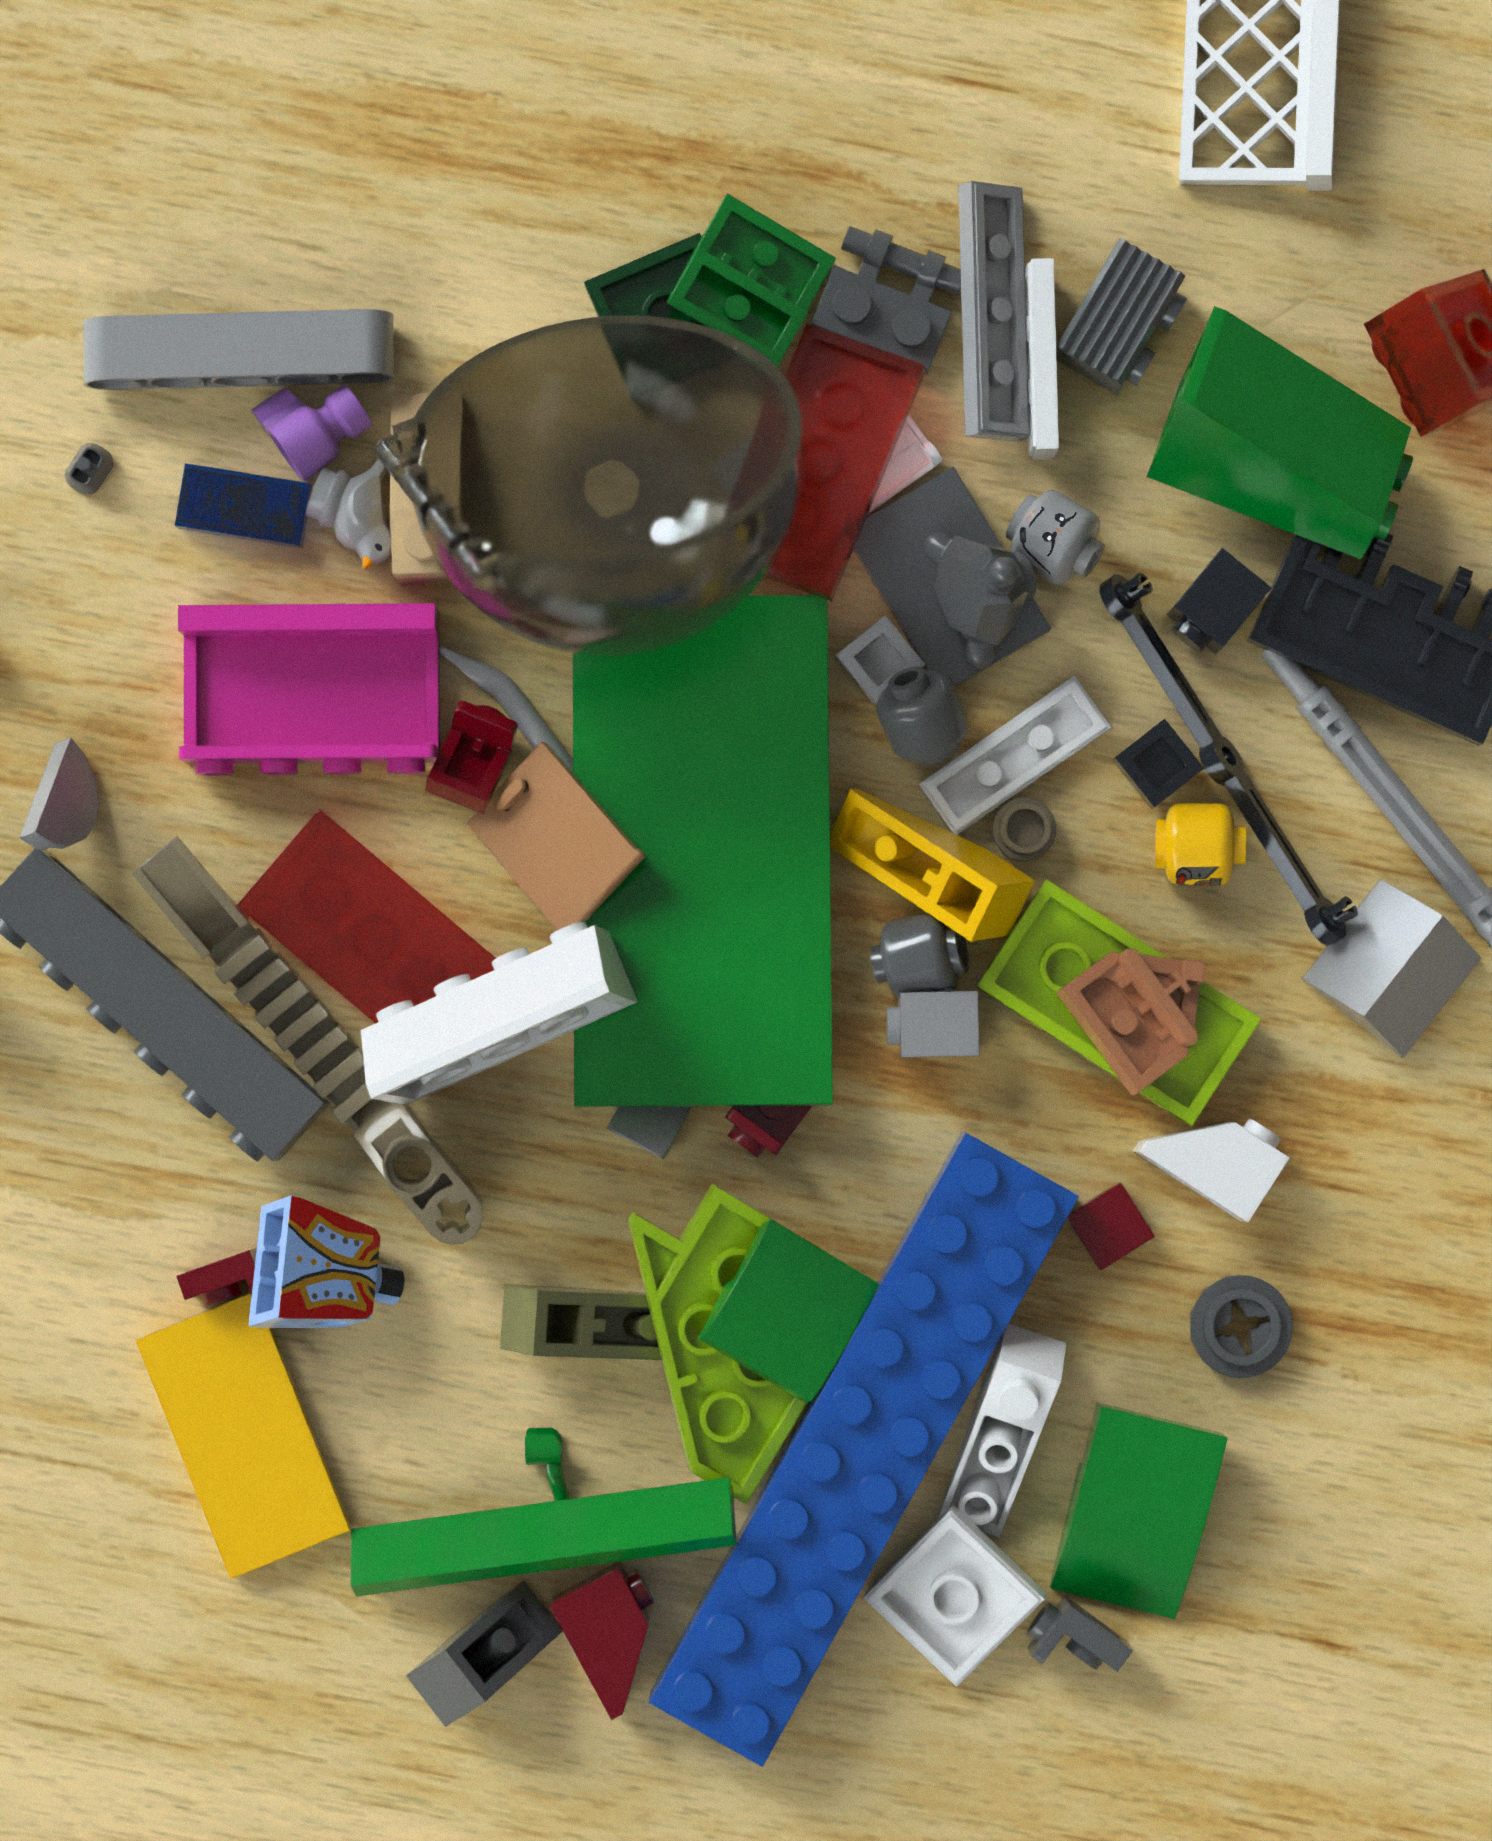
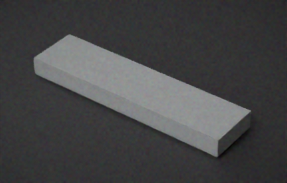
(993, 311)

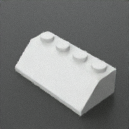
(495, 1015)

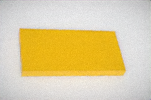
(243, 1436)

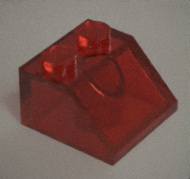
(1439, 350)

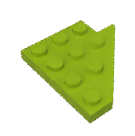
(724, 1412)

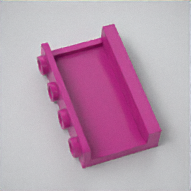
(311, 687)

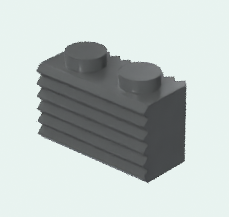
(1119, 317)

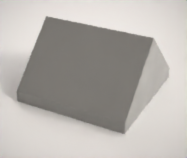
(1393, 967)

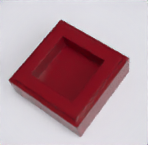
(1110, 1226)

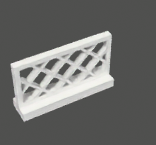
(1313, 103)

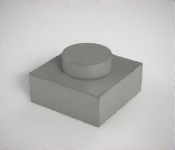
(877, 657)

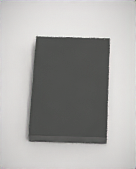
(905, 576)

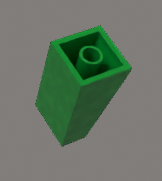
(1281, 441)

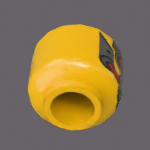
(1199, 844)

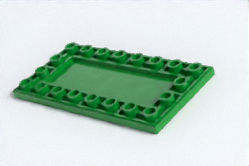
(726, 923)

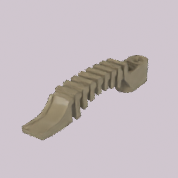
(302, 1024)

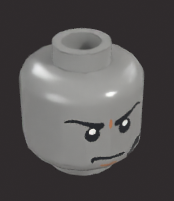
(1056, 536)

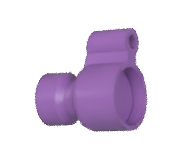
(309, 435)

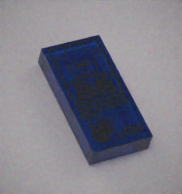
(243, 505)

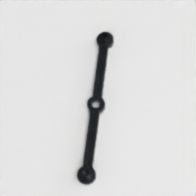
(1223, 760)

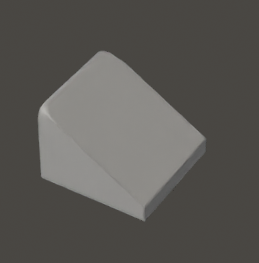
(649, 1126)

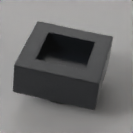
(1158, 764)

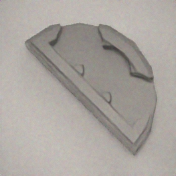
(64, 802)

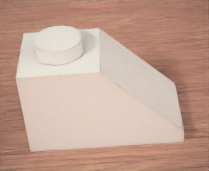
(1221, 1163)

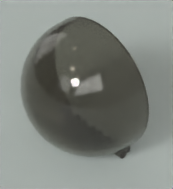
(605, 480)

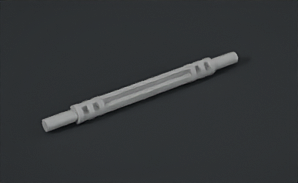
(1388, 792)

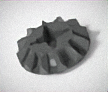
(1266, 1341)

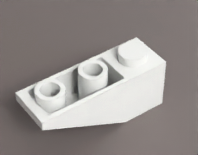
(1005, 1427)

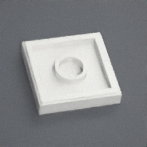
(955, 1595)

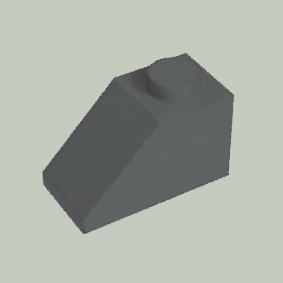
(484, 1654)

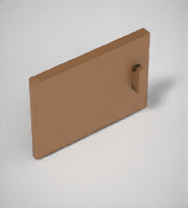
(556, 839)

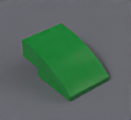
(1138, 1510)

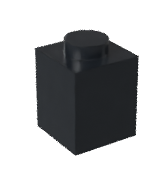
(1217, 603)

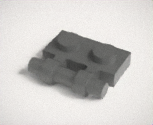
(882, 315)

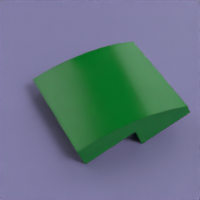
(751, 279)
(788, 1311)

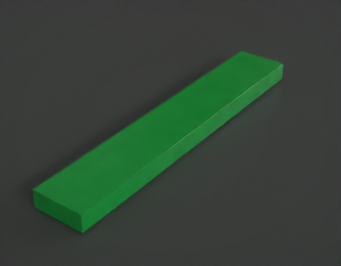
(543, 1537)

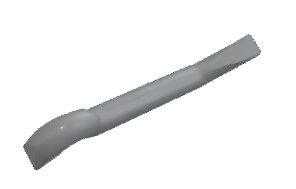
(511, 700)

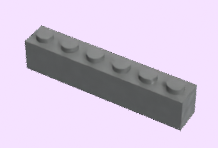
(158, 1005)

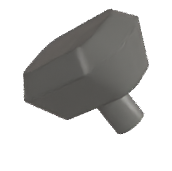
(89, 468)

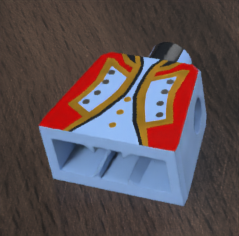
(317, 1268)

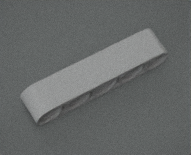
(238, 349)

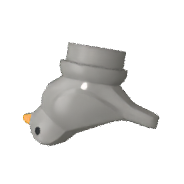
(354, 511)

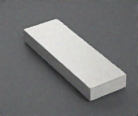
(1041, 359)
(1014, 756)

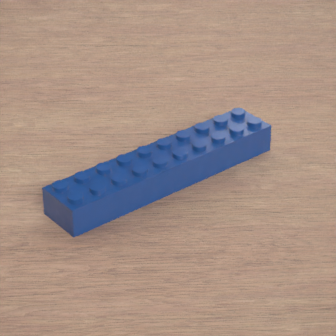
(862, 1449)

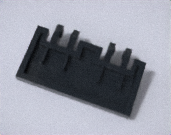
(1383, 637)

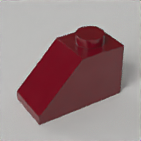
(606, 1629)

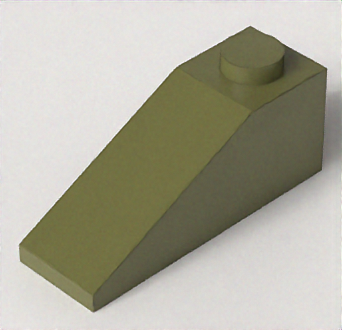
(577, 1323)

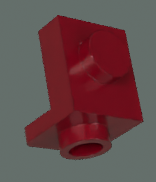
(473, 756)

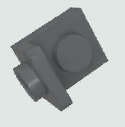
(1089, 1641)

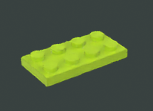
(1065, 937)

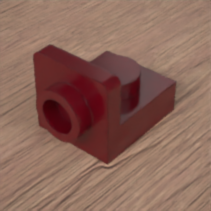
(764, 1126)
(219, 1279)

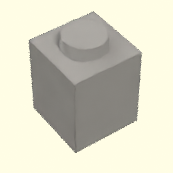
(934, 1024)

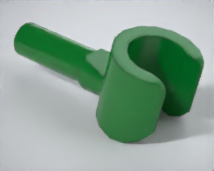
(545, 1447)

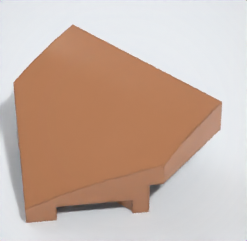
(1137, 1012)

